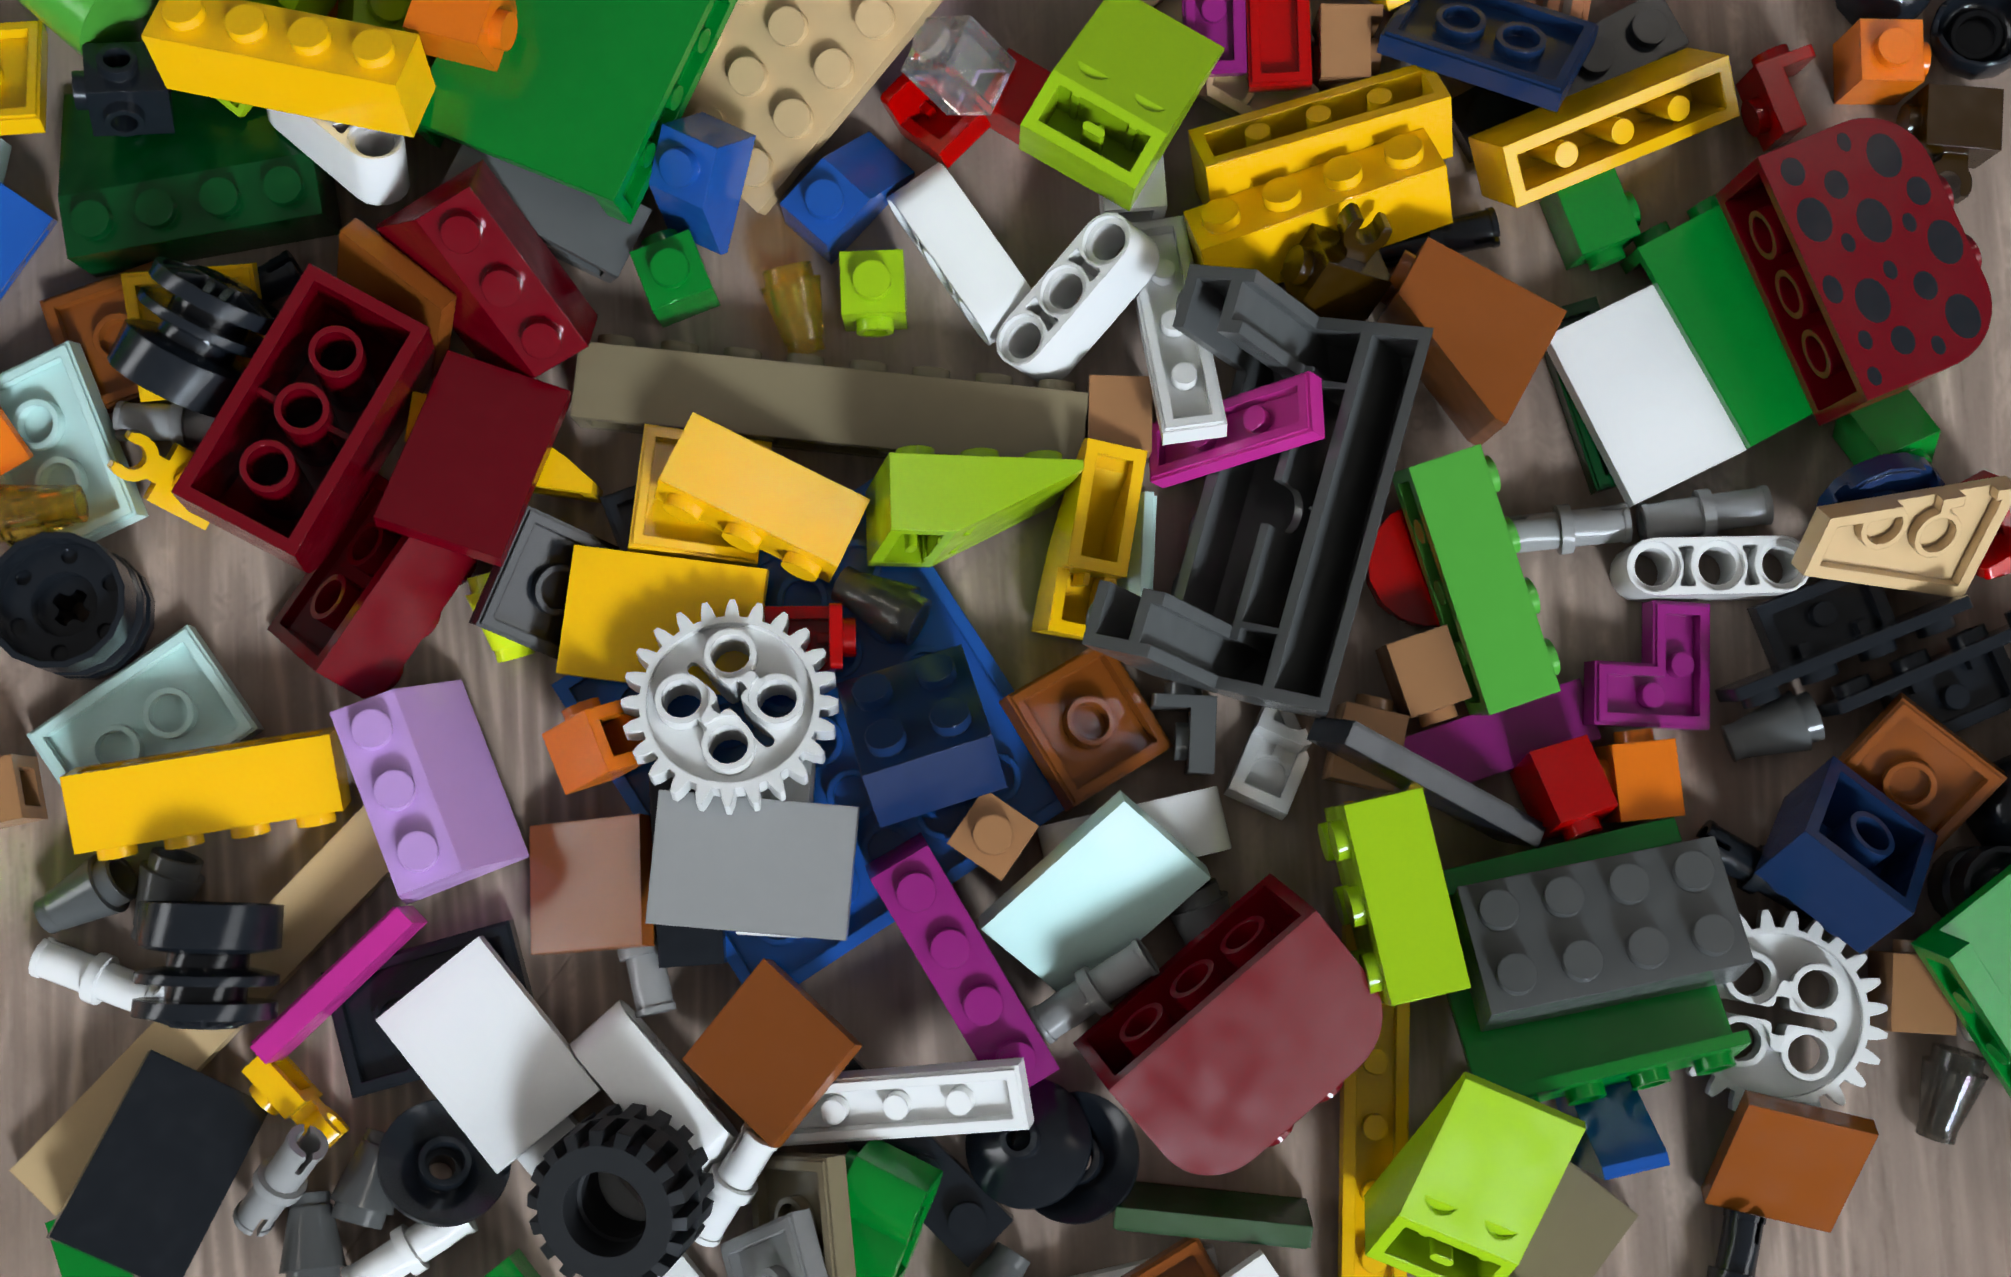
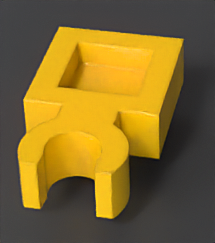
(162, 474)
(287, 1091)

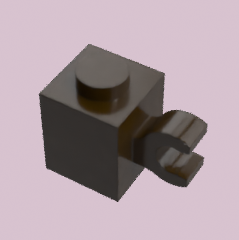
(1956, 128)
(1340, 270)

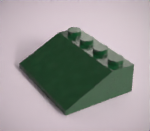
(187, 194)

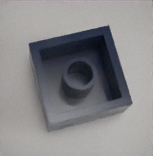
(921, 736)
(1847, 855)

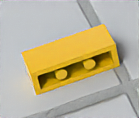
(759, 499)

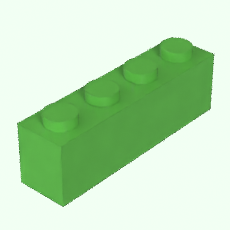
(1477, 579)

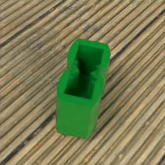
(887, 1206)

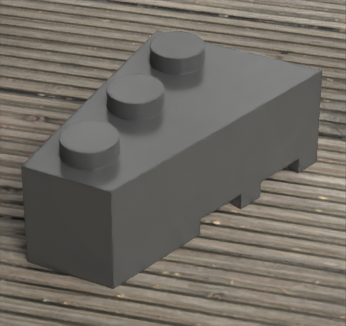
(564, 218)

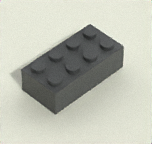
(1600, 933)

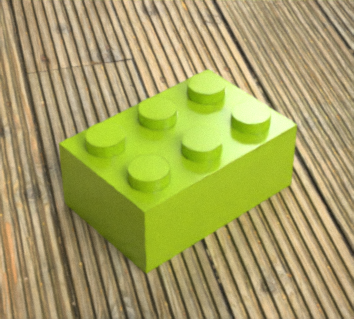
(1395, 896)

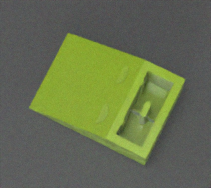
(1118, 98)
(942, 504)
(1470, 1183)

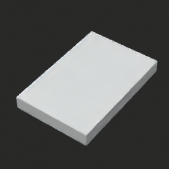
(1643, 396)
(489, 1053)

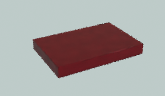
(473, 458)

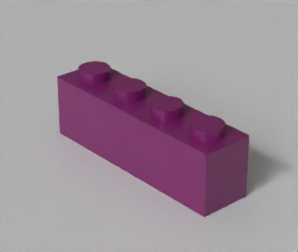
(957, 958)

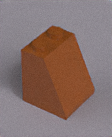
(1483, 335)

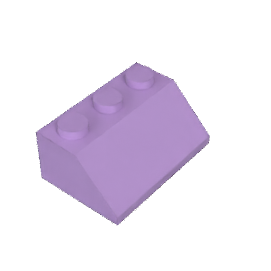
(429, 787)

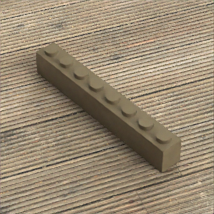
(822, 406)

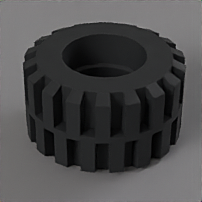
(652, 1159)

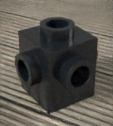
(122, 91)

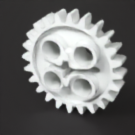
(686, 744)
(1785, 958)

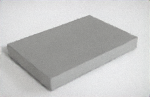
(753, 870)

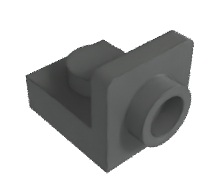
(1197, 736)

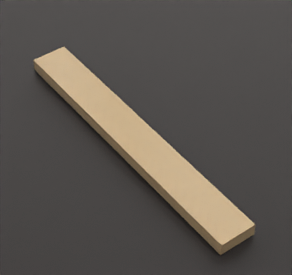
(314, 909)

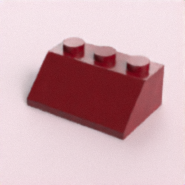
(509, 288)
(369, 602)

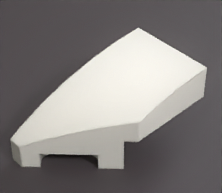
(1271, 763)

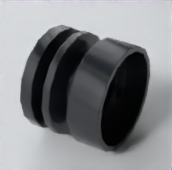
(199, 335)
(42, 585)
(207, 962)

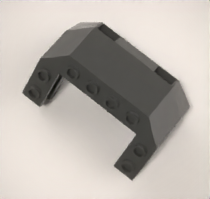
(1284, 537)

